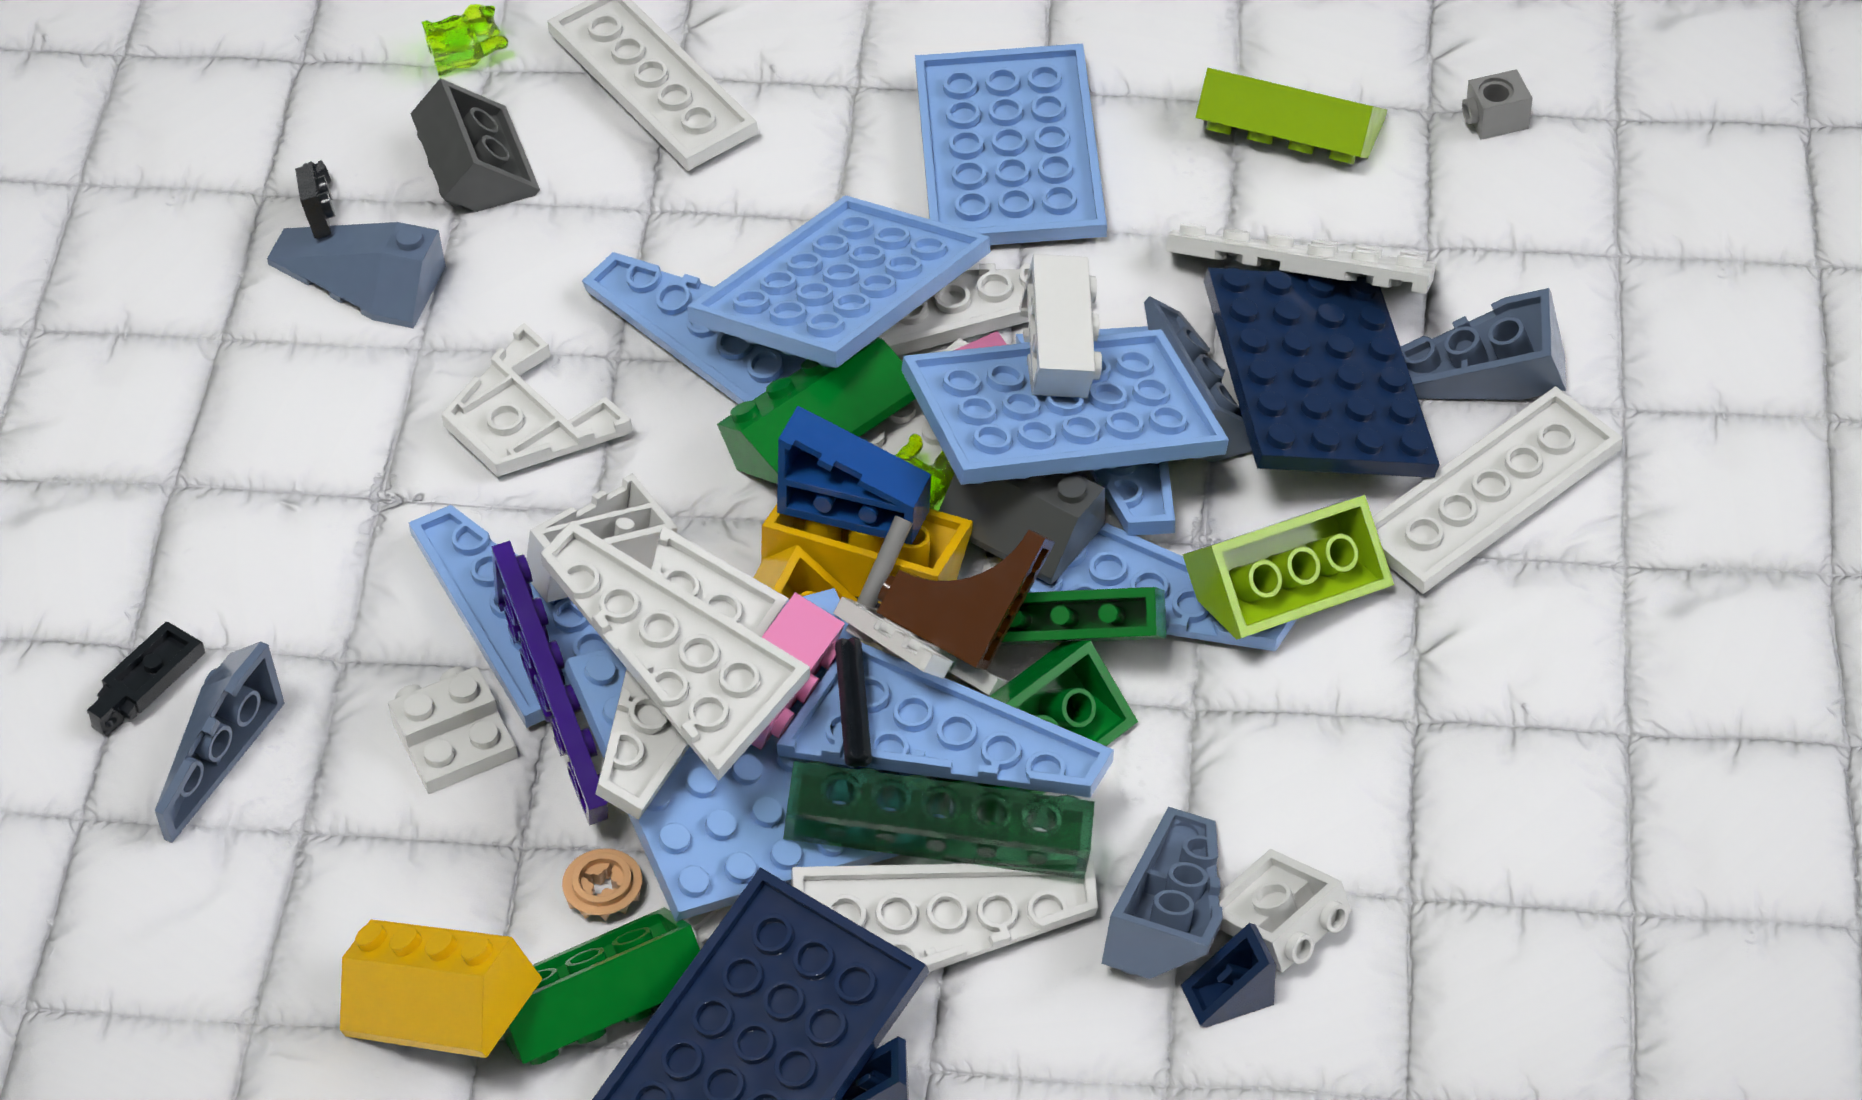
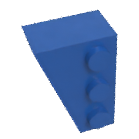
(846, 480)

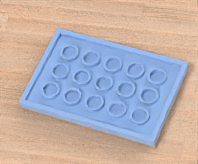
(1011, 143)
(839, 281)
(999, 431)

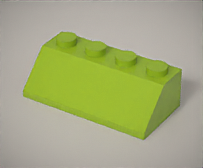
(1289, 114)
(1290, 568)

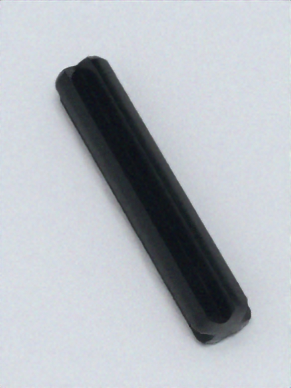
(853, 702)

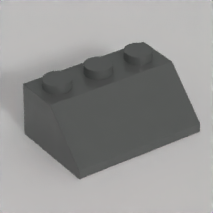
(472, 148)
(1055, 505)

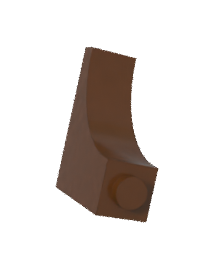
(969, 613)

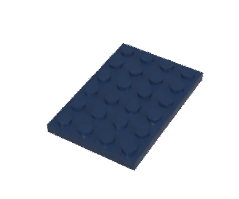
(1319, 374)
(771, 1006)

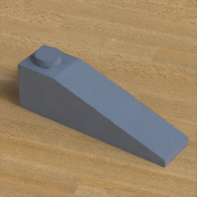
(374, 266)
(1497, 356)
(1203, 371)
(224, 723)
(1170, 900)

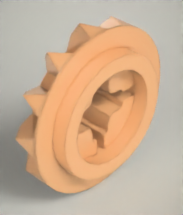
(595, 868)

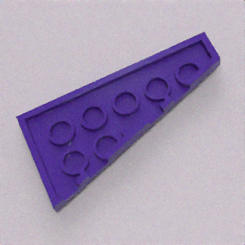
(544, 668)

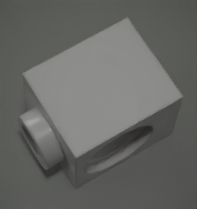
(1497, 104)

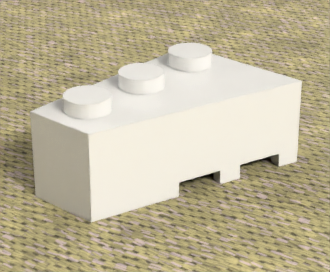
(1061, 326)
(623, 518)

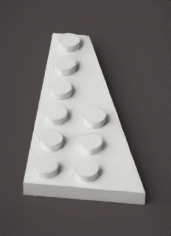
(964, 308)
(692, 660)

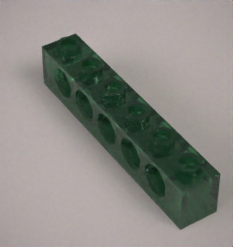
(917, 833)

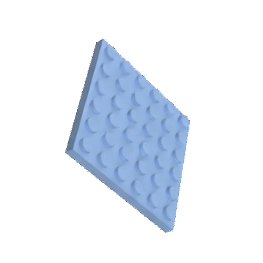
(706, 832)

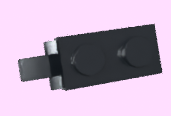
(316, 196)
(143, 676)

